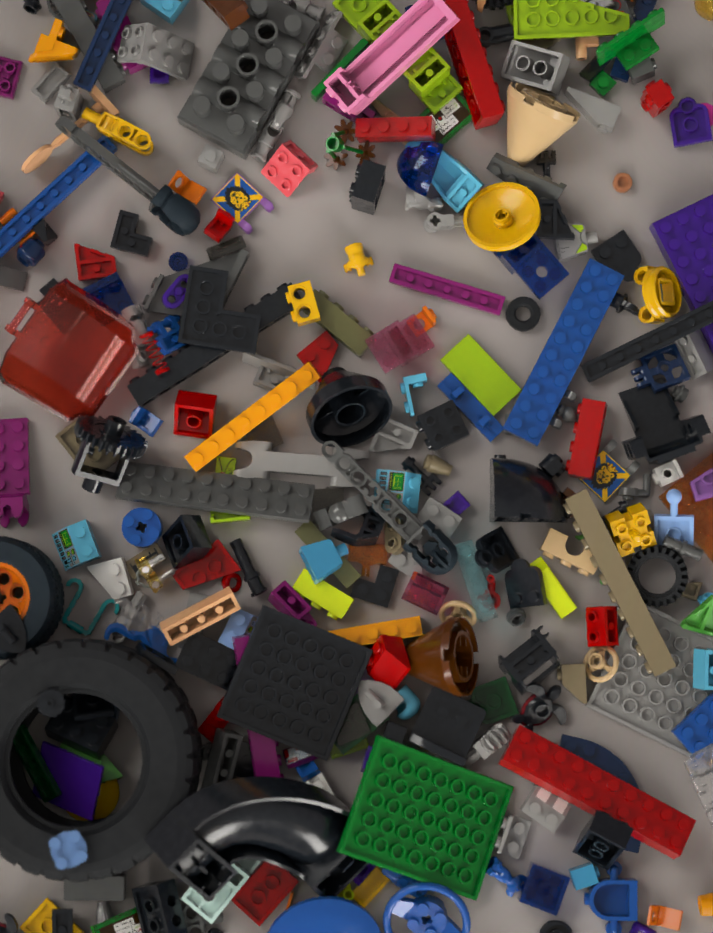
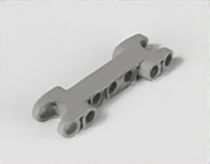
(267, 462)

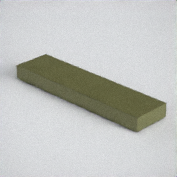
(311, 534)

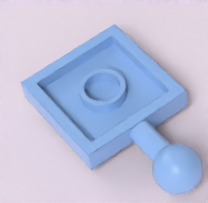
(674, 524)

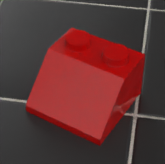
(194, 414)
(388, 661)

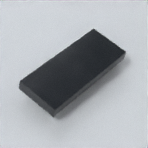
(592, 69)

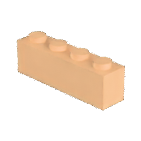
(199, 616)

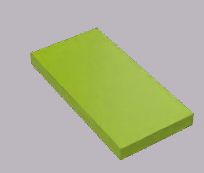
(480, 375)

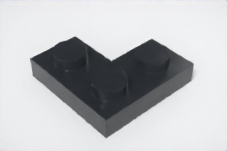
(125, 237)
(378, 592)

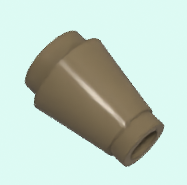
(436, 465)

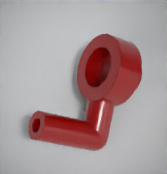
(492, 585)

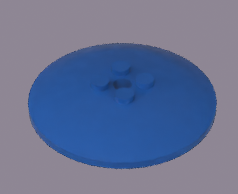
(325, 915)

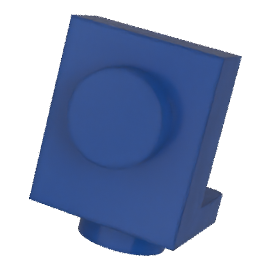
(145, 420)

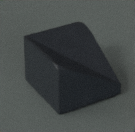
(45, 232)

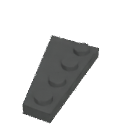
(510, 171)

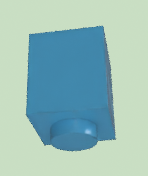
(584, 875)

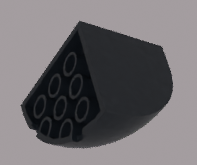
(523, 493)

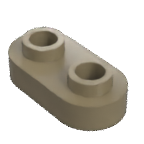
(392, 536)

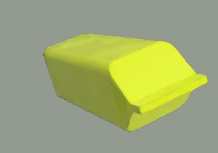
(554, 590)

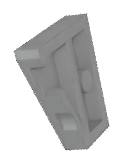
(393, 437)

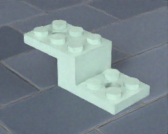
(211, 909)

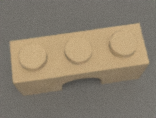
(555, 547)

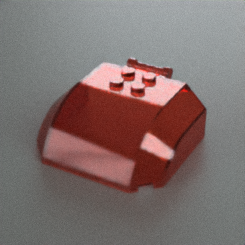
(68, 351)

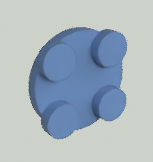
(68, 849)

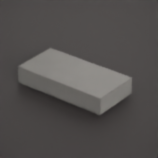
(51, 82)

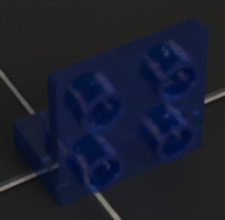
(111, 292)

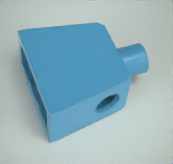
(322, 558)

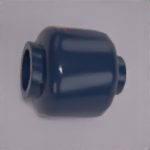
(31, 252)

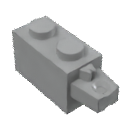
(69, 102)

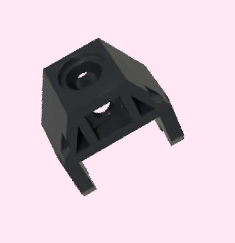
(368, 533)

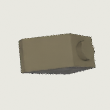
(574, 680)

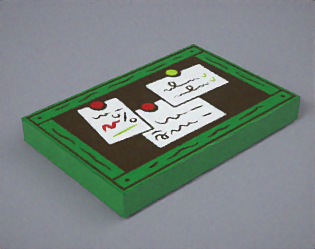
(450, 119)
(122, 923)

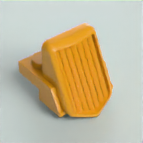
(52, 47)

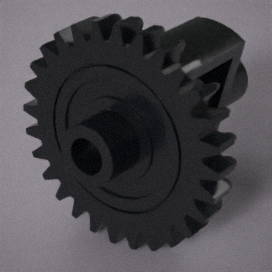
(113, 437)

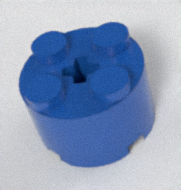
(132, 522)

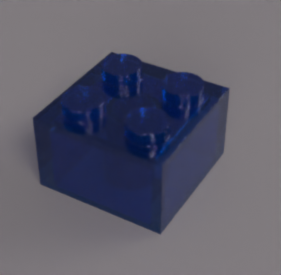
(543, 888)

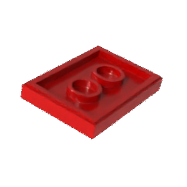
(264, 891)

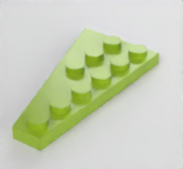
(565, 19)

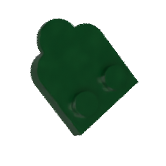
(495, 699)

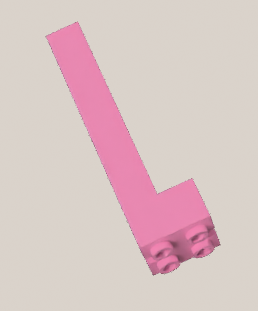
(390, 55)

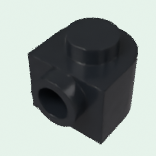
(552, 465)

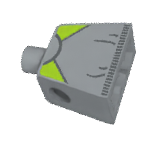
(574, 248)

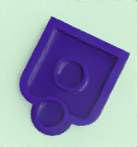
(690, 123)

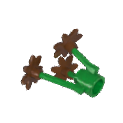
(336, 144)

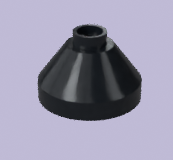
(348, 408)

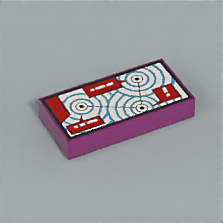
(296, 757)

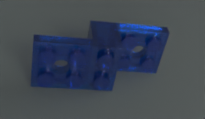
(527, 259)

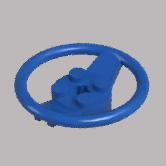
(417, 909)

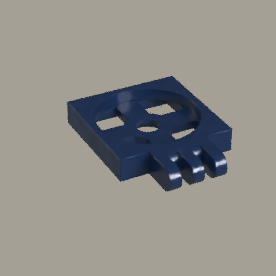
(647, 374)

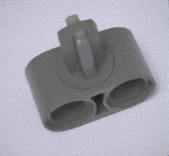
(199, 921)

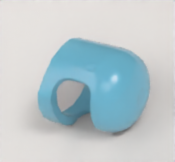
(410, 705)

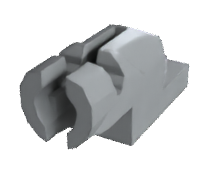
(133, 315)

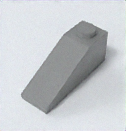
(597, 111)

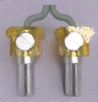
(153, 580)

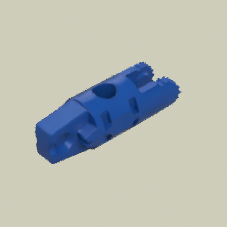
(402, 881)

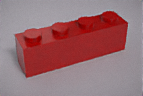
(395, 129)
(587, 439)

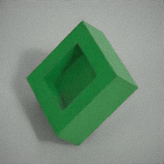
(602, 83)

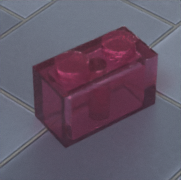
(425, 593)

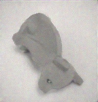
(421, 202)

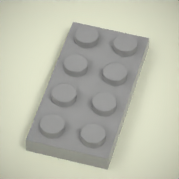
(443, 518)

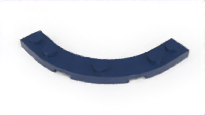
(605, 760)

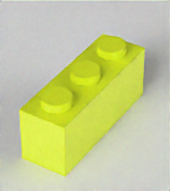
(323, 595)

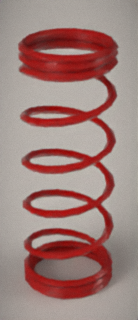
(149, 334)

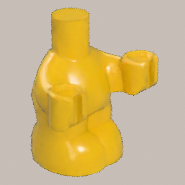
(357, 259)

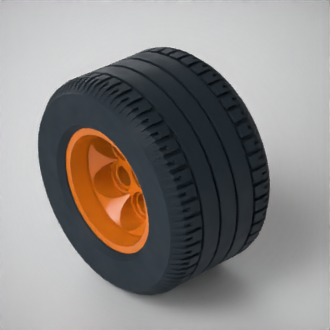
(42, 587)

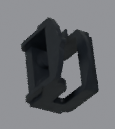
(528, 659)

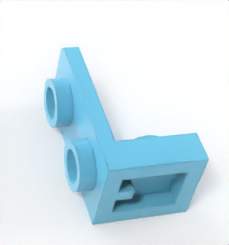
(415, 381)

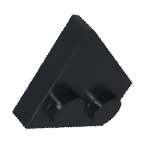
(553, 222)

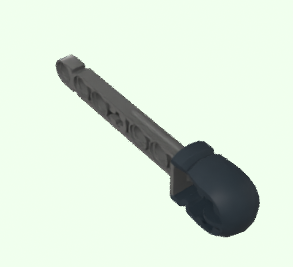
(171, 207)
(411, 528)

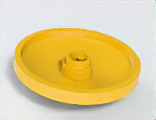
(502, 216)

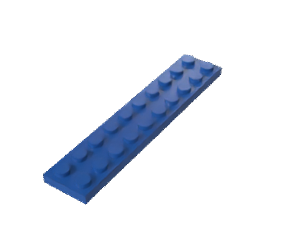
(563, 352)

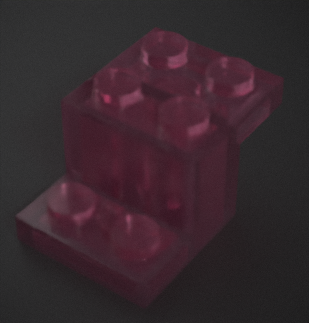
(399, 343)

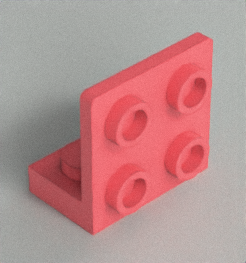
(288, 167)

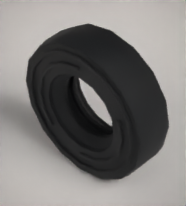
(523, 302)

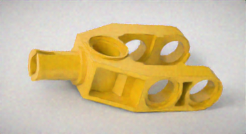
(115, 129)

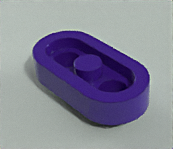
(176, 291)

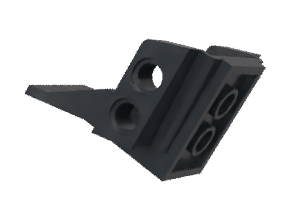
(658, 427)

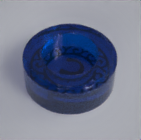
(178, 262)

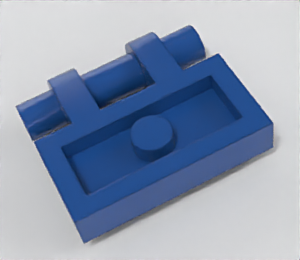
(167, 340)

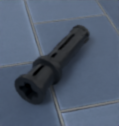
(252, 576)

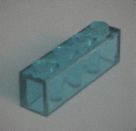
(475, 582)

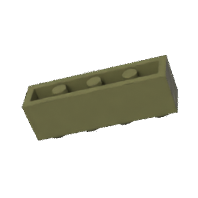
(340, 325)

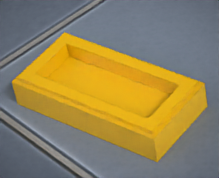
(370, 887)

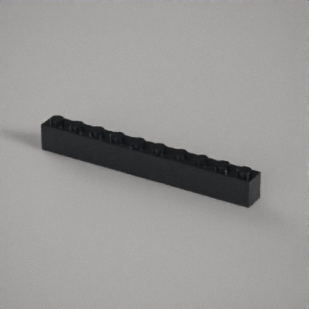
(195, 358)

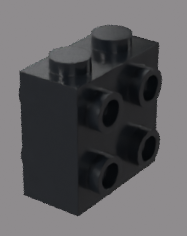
(442, 426)

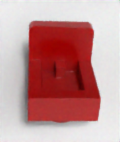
(220, 225)

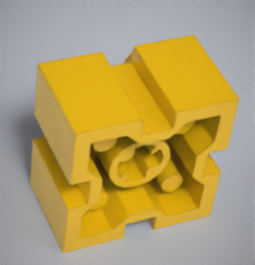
(630, 529)

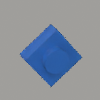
(307, 770)

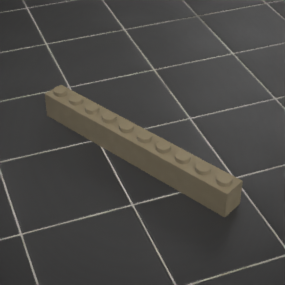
(621, 585)

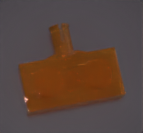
(368, 556)

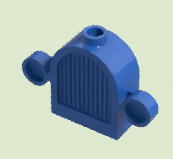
(613, 899)

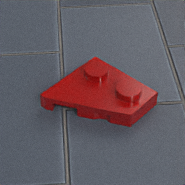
(93, 264)
(319, 353)

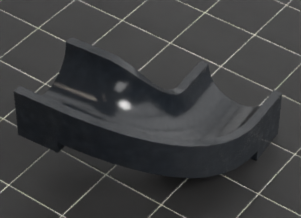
(256, 820)

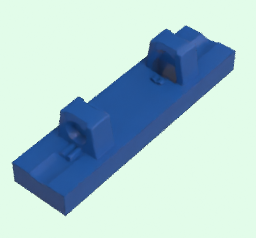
(470, 407)

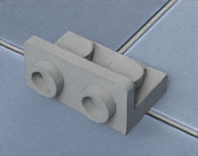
(513, 836)

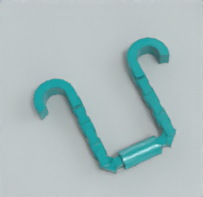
(73, 625)

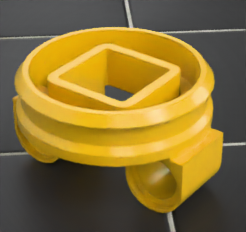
(650, 279)

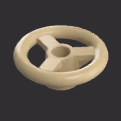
(458, 609)
(591, 663)

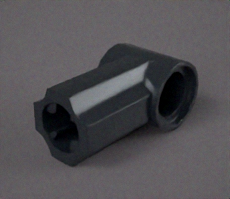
(497, 34)

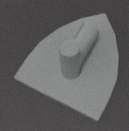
(378, 700)

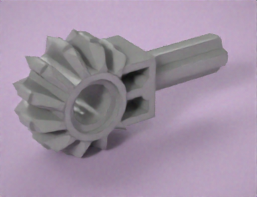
(487, 744)

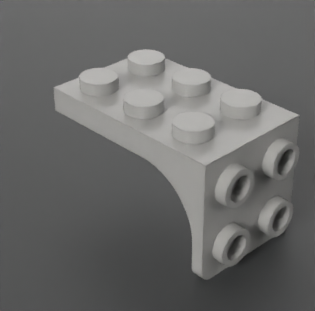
(156, 48)

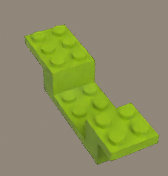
(428, 76)

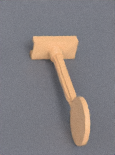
(39, 156)

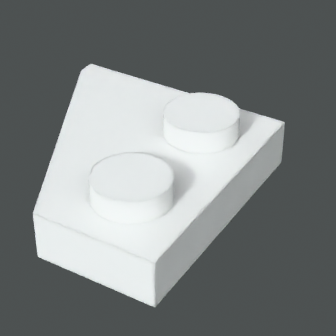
(113, 577)

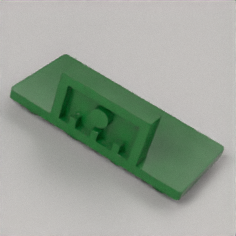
(633, 44)

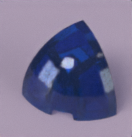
(418, 165)

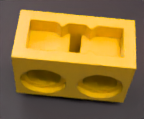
(307, 302)

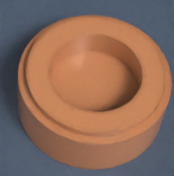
(622, 182)

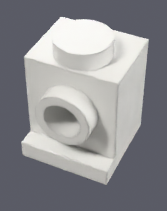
(675, 473)

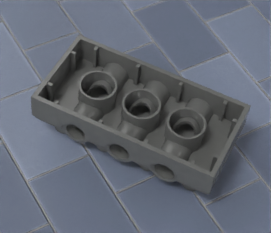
(256, 91)

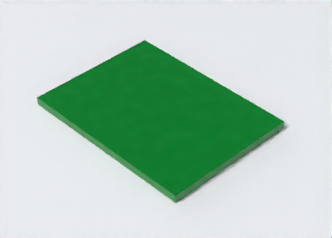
(425, 818)

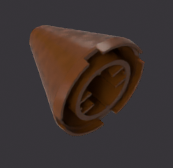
(446, 657)

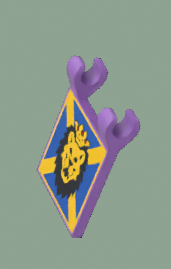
(240, 200)

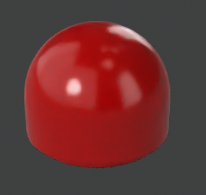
(225, 582)

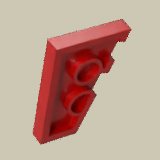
(214, 565)

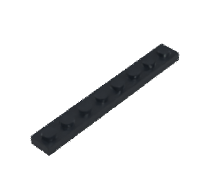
(649, 342)

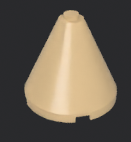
(534, 121)

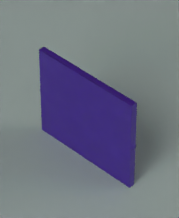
(77, 779)

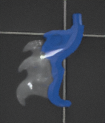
(139, 626)

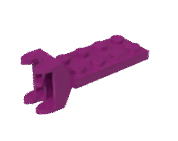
(14, 471)

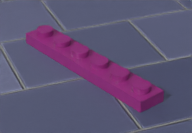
(446, 289)

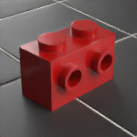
(656, 97)
(602, 626)

